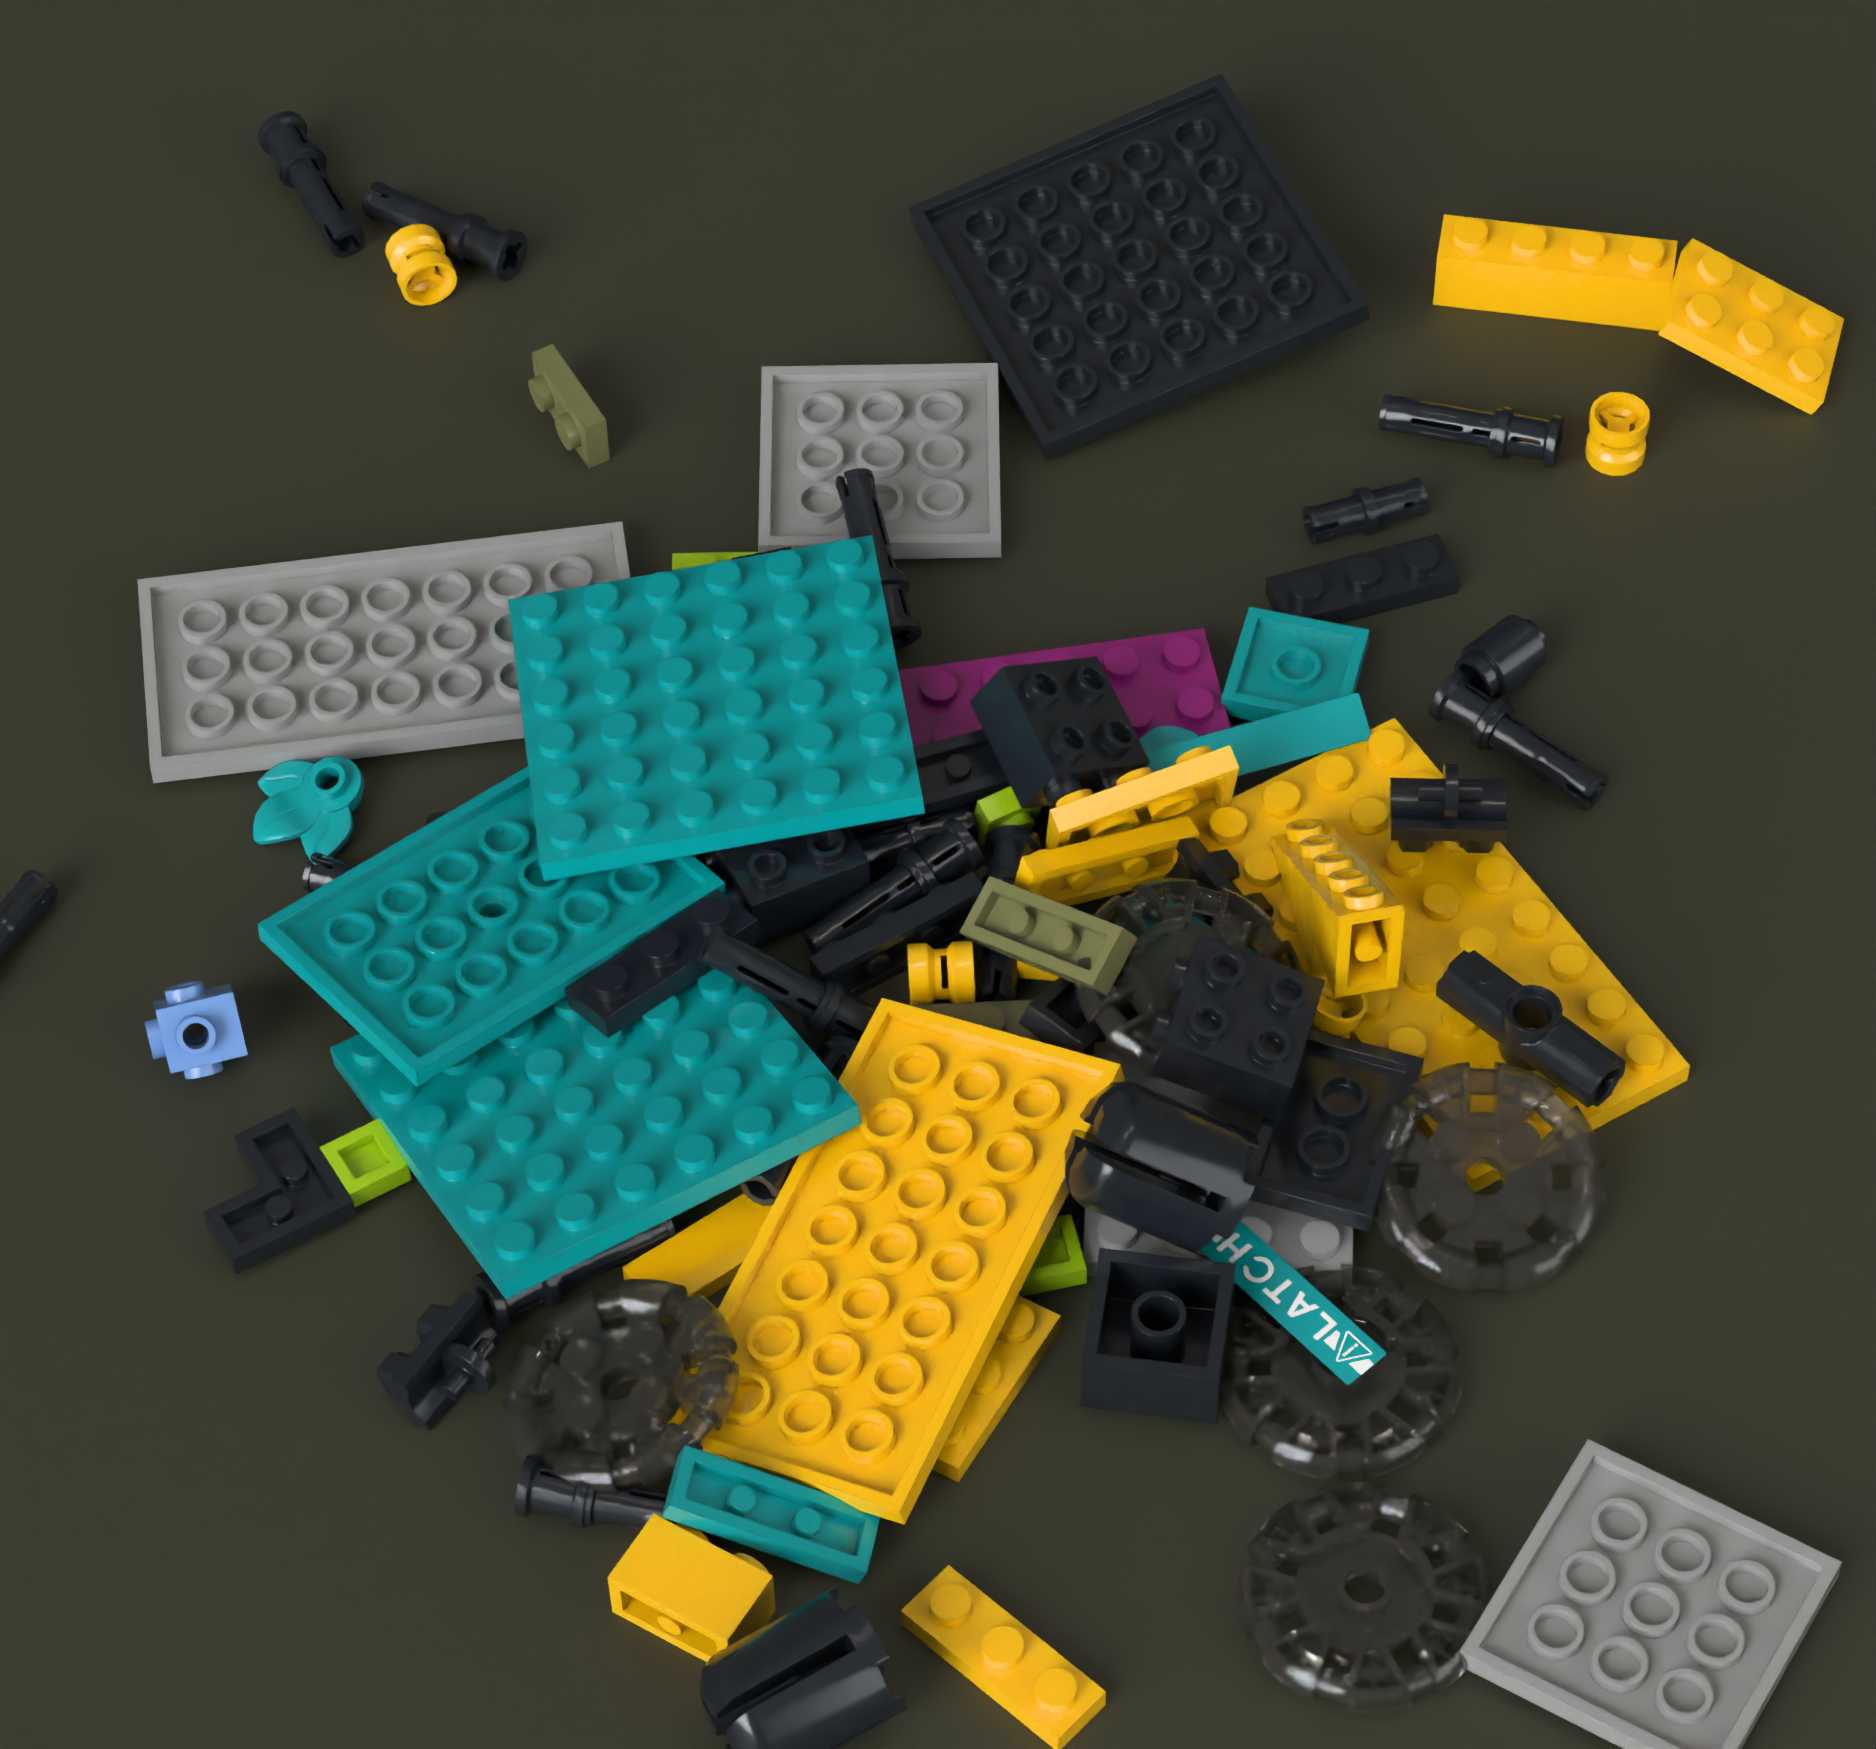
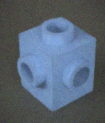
(202, 1053)

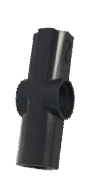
(1508, 1012)

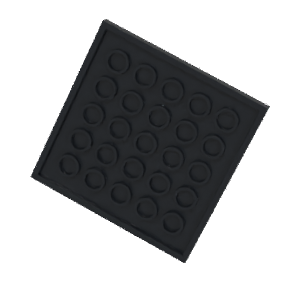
(1137, 265)

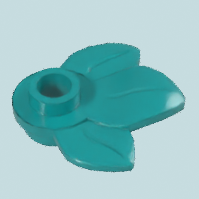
(304, 809)

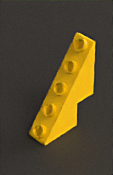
(1340, 908)

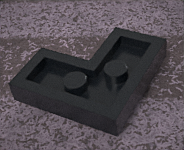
(294, 1195)

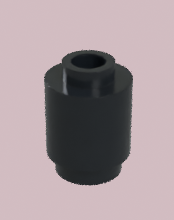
(1503, 655)

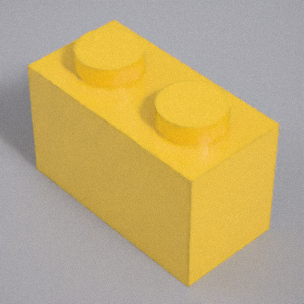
(690, 1589)

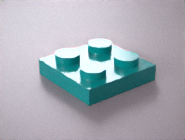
(1291, 664)

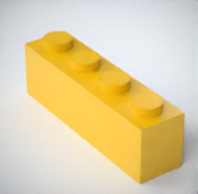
(1553, 272)

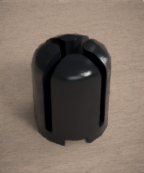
(1160, 1166)
(800, 1681)

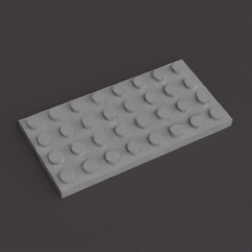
(349, 650)

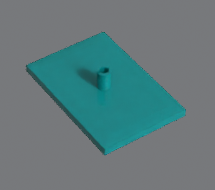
(461, 934)

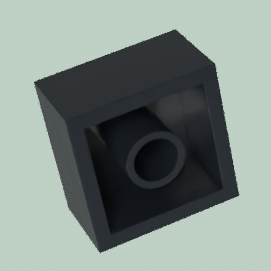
(1157, 1335)

